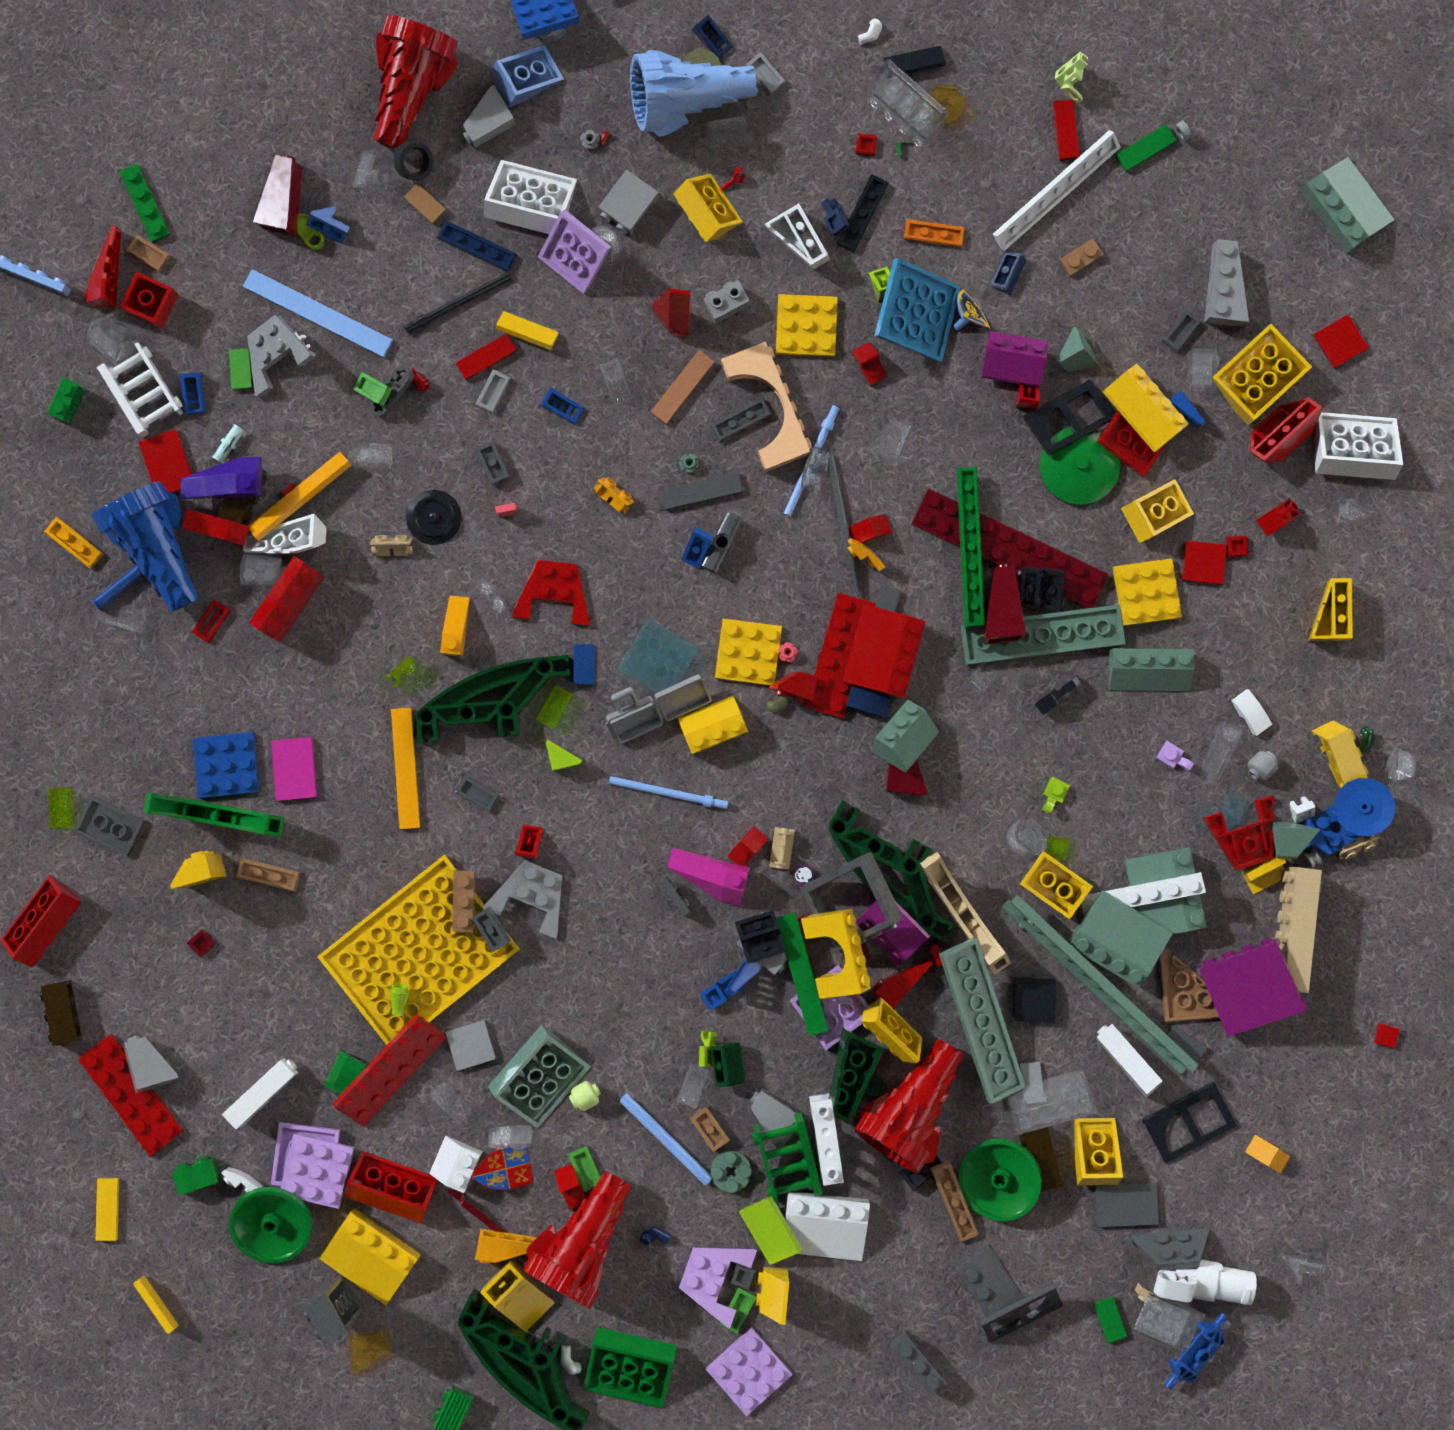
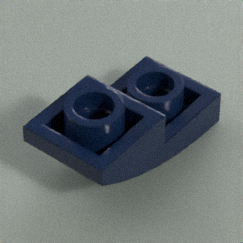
(869, 702)

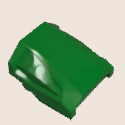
(344, 1072)

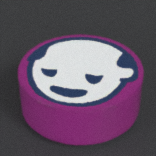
(803, 874)

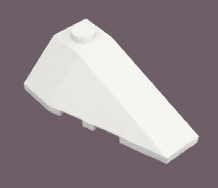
(289, 537)

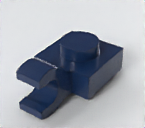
(835, 219)

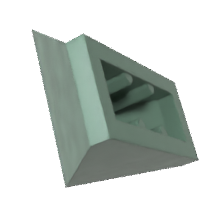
(1076, 353)
(1291, 838)

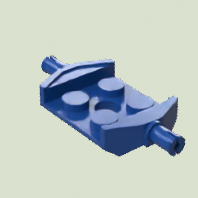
(1327, 841)
(1198, 1353)

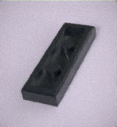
(919, 60)

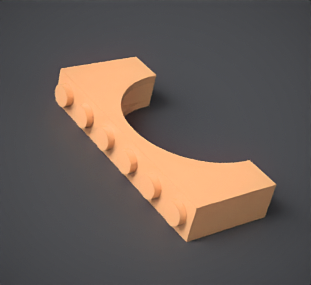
(758, 365)

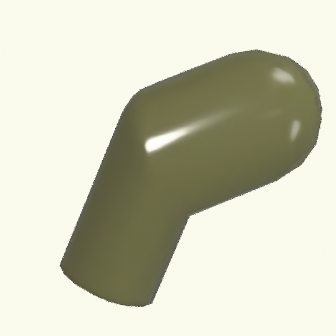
(778, 705)

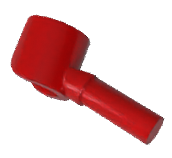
(736, 179)

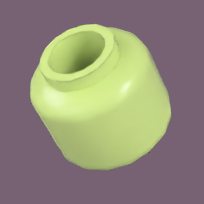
(585, 1096)

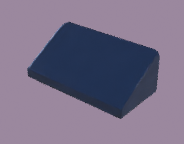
(1008, 272)

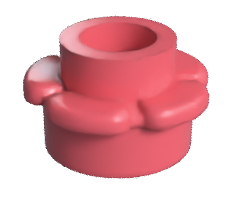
(787, 657)

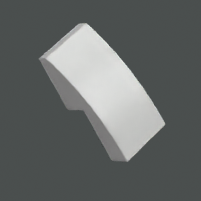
(1252, 712)
(235, 1177)

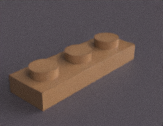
(463, 901)

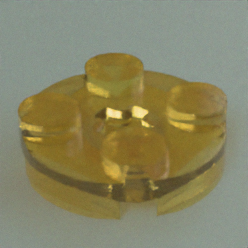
(950, 94)

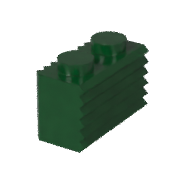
(728, 1064)

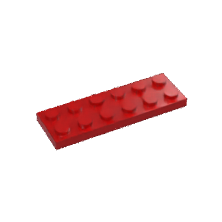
(830, 691)
(389, 1070)
(140, 1111)

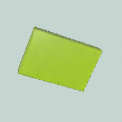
(770, 1230)

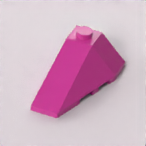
(716, 877)

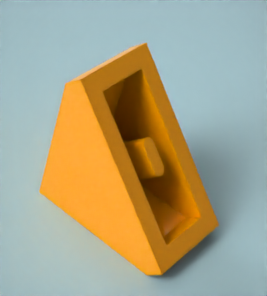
(1267, 1154)

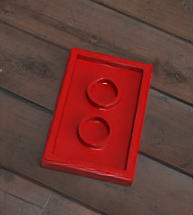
(1127, 445)
(166, 460)

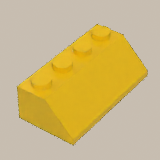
(1145, 407)

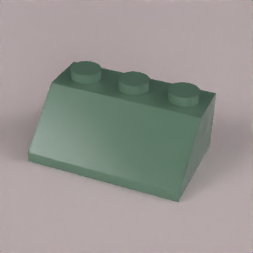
(905, 736)

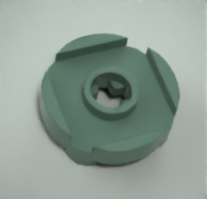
(729, 1159)

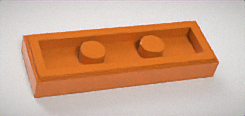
(934, 233)

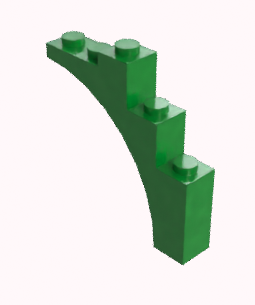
(214, 814)

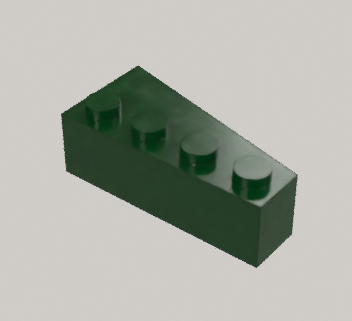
(852, 1073)

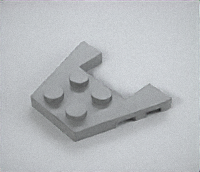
(268, 346)
(534, 887)

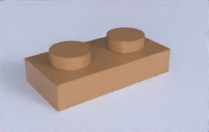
(1081, 257)
(709, 1128)

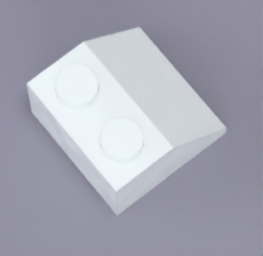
(455, 1164)

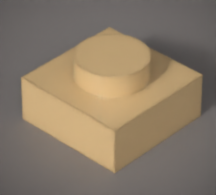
(1143, 1291)

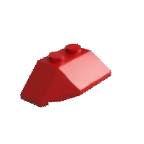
(1284, 430)

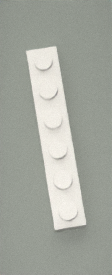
(1153, 891)

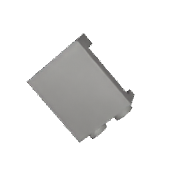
(627, 202)

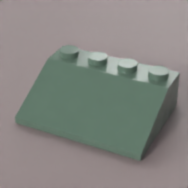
(1346, 204)
(1175, 914)
(1120, 938)
(538, 1076)

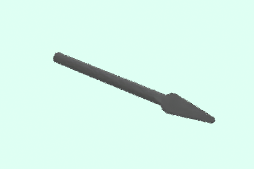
(841, 515)

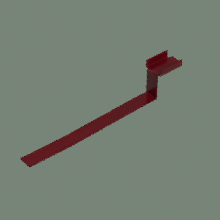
(470, 1208)

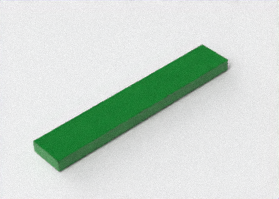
(802, 974)

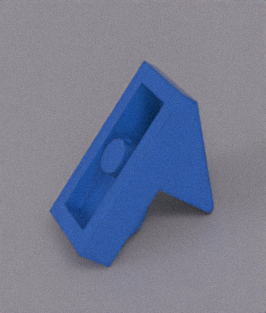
(322, 221)
(697, 548)

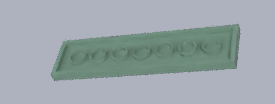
(1050, 635)
(982, 1020)

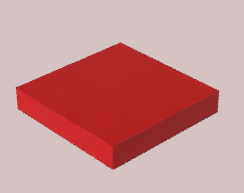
(1340, 341)
(1204, 562)

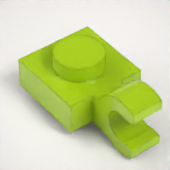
(1055, 792)
(709, 1040)

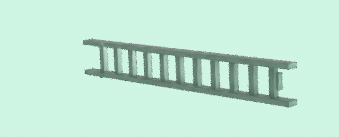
(1099, 985)

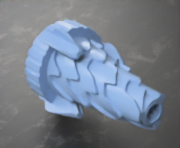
(668, 89)

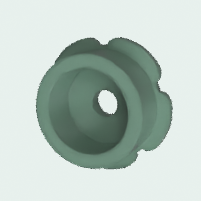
(694, 463)

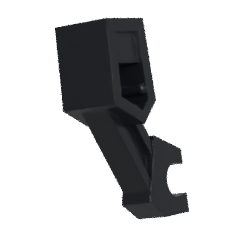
(1055, 697)

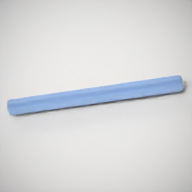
(666, 1139)

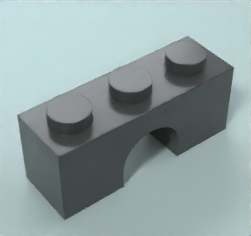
(917, 1363)

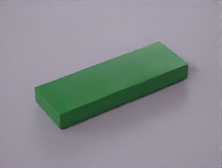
(1145, 148)

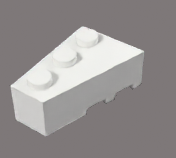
(799, 236)

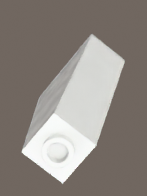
(1129, 1060)
(260, 1093)

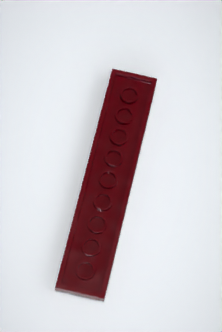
(1005, 545)

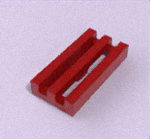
(216, 627)

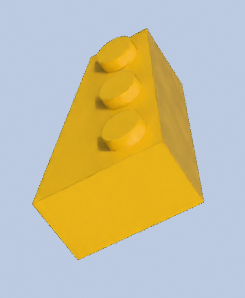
(1341, 752)

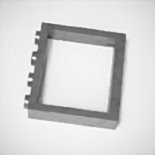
(878, 886)

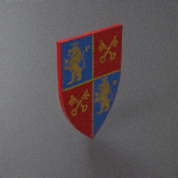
(504, 1169)

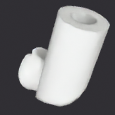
(873, 32)
(567, 1363)

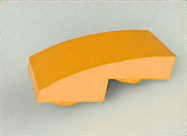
(859, 549)

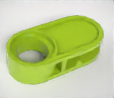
(306, 233)

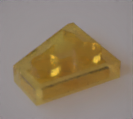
(367, 1348)

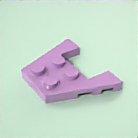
(706, 1274)

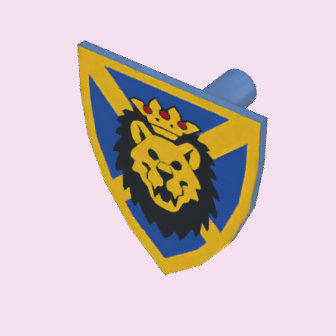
(969, 312)

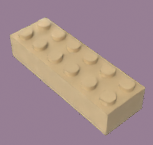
(1299, 921)

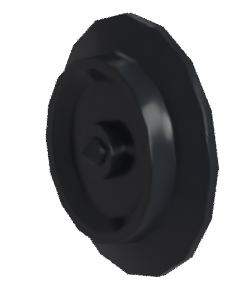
(433, 517)

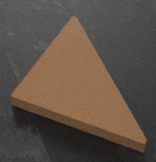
(1183, 991)

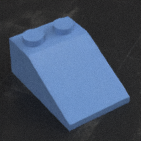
(525, 75)

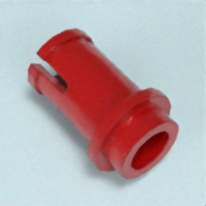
(421, 383)

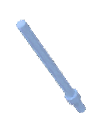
(827, 426)
(706, 800)

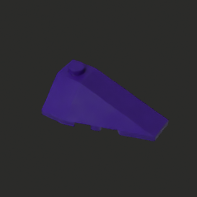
(228, 480)

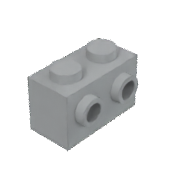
(726, 301)

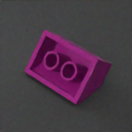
(1014, 359)
(898, 942)

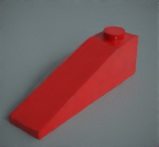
(104, 278)

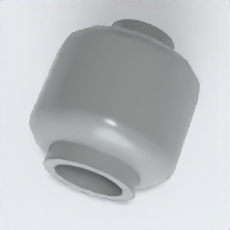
(1262, 765)

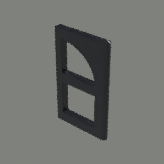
(1038, 418)
(1158, 1121)
(1051, 1303)

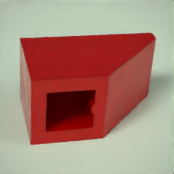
(1278, 517)
(797, 685)

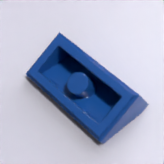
(584, 664)

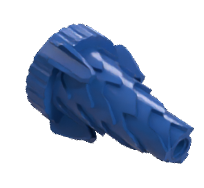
(143, 528)

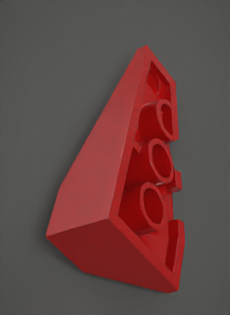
(674, 311)

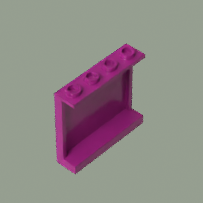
(1252, 987)

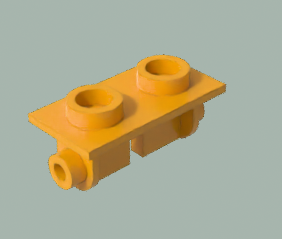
(607, 489)

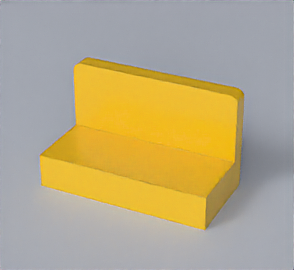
(1264, 874)

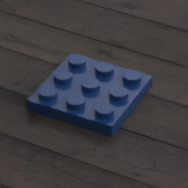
(544, 16)
(226, 765)

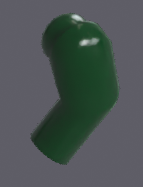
(1368, 739)

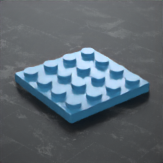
(917, 310)

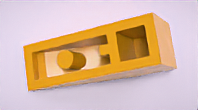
(455, 626)
(500, 1246)

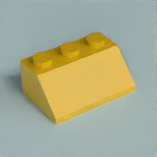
(707, 207)
(712, 725)
(199, 869)
(892, 1031)

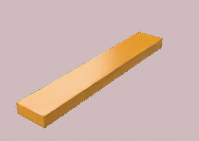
(299, 496)
(405, 768)

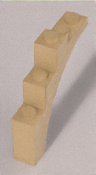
(963, 912)

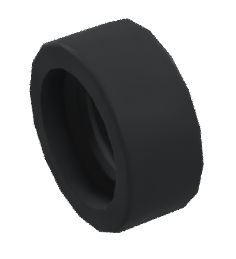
(427, 165)

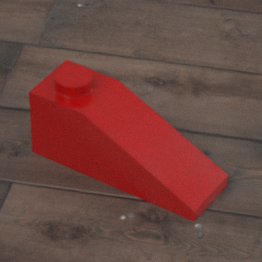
(215, 527)
(897, 985)

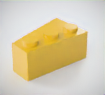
(1334, 613)

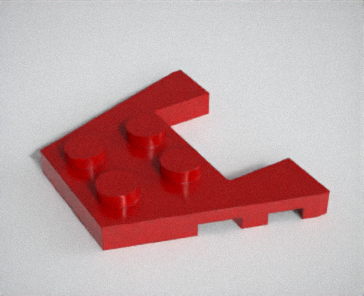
(554, 583)
(1248, 843)

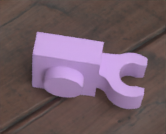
(1172, 755)

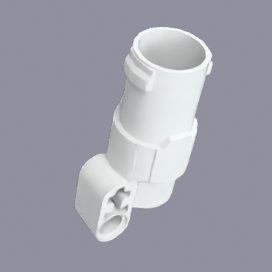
(1207, 1283)

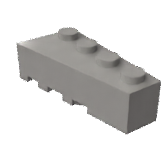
(1226, 290)

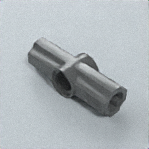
(727, 531)

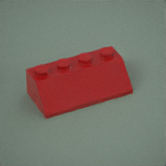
(286, 599)
(40, 922)
(391, 1187)

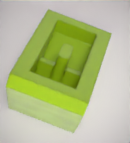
(879, 281)
(560, 757)

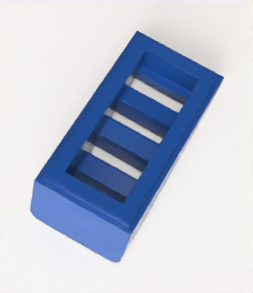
(199, 384)
(551, 408)
(1186, 408)
(742, 976)

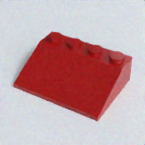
(883, 651)

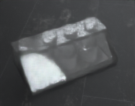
(1051, 1102)

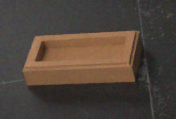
(424, 203)
(148, 253)

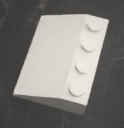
(527, 198)
(1357, 446)
(828, 1224)

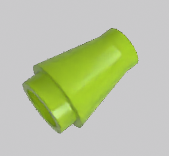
(399, 997)

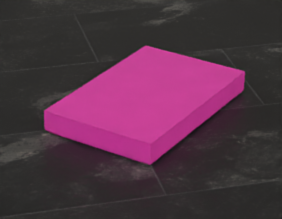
(294, 768)

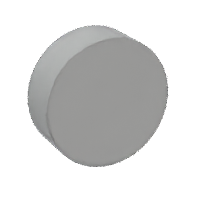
(1183, 130)

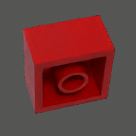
(149, 300)

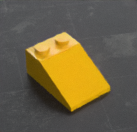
(1157, 511)
(1056, 885)
(1097, 1152)
(774, 1293)

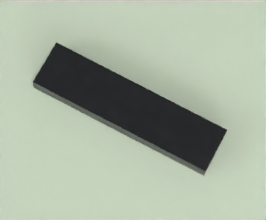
(862, 213)

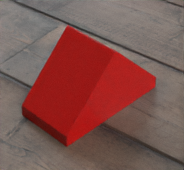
(1027, 397)
(870, 528)
(529, 842)

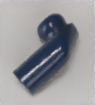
(652, 1234)

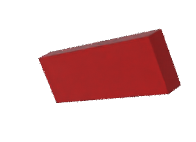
(1066, 129)
(486, 356)

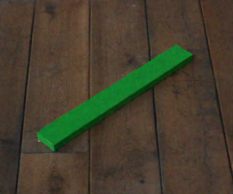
(970, 547)

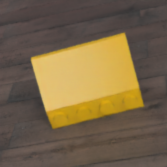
(1260, 374)
(370, 1256)

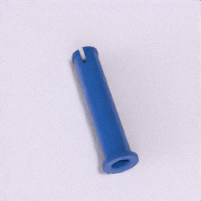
(117, 588)

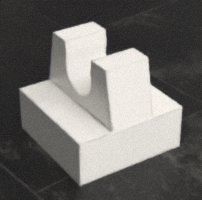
(1303, 811)

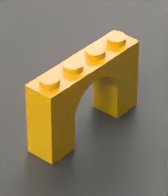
(842, 928)

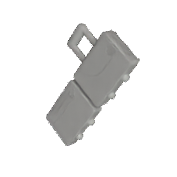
(646, 715)

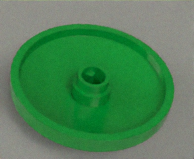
(1080, 470)
(1000, 1179)
(270, 1225)

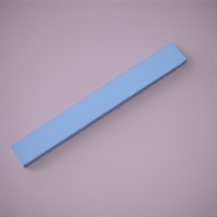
(318, 313)

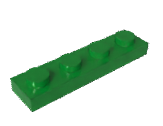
(144, 203)

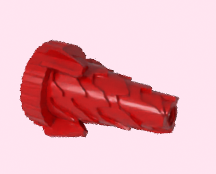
(412, 63)
(904, 1120)
(575, 1255)

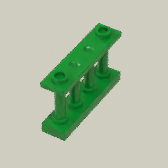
(801, 1146)

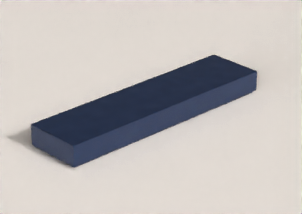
(476, 246)

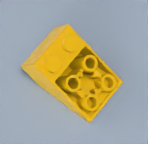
(517, 1295)

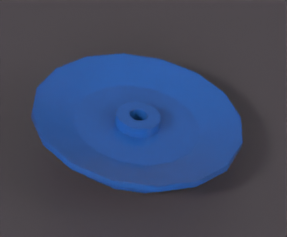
(1364, 807)

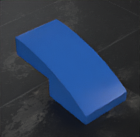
(715, 995)

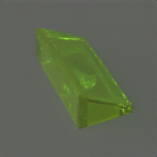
(60, 807)

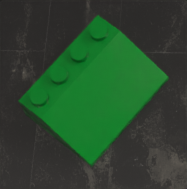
(630, 1367)

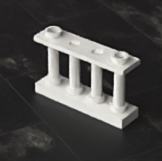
(131, 407)
(826, 1139)

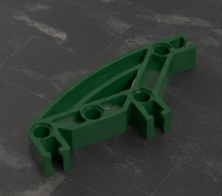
(452, 702)
(856, 843)
(540, 1394)

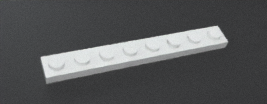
(1056, 190)

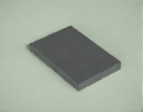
(109, 826)
(1126, 1204)

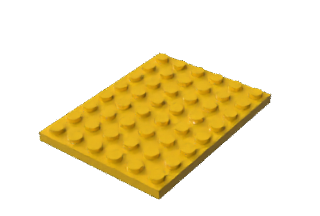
(412, 945)

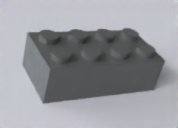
(332, 1310)

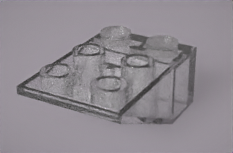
(1168, 1322)

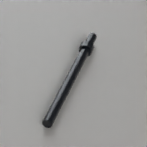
(423, 320)

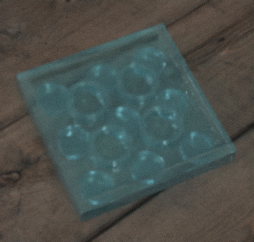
(657, 657)

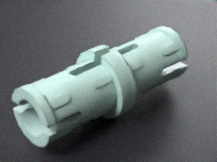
(228, 443)

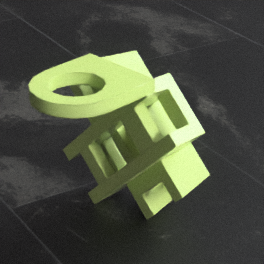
(1071, 73)

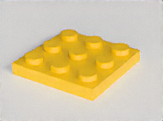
(806, 325)
(1147, 592)
(748, 652)

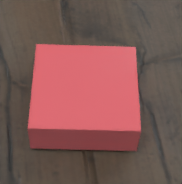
(507, 509)

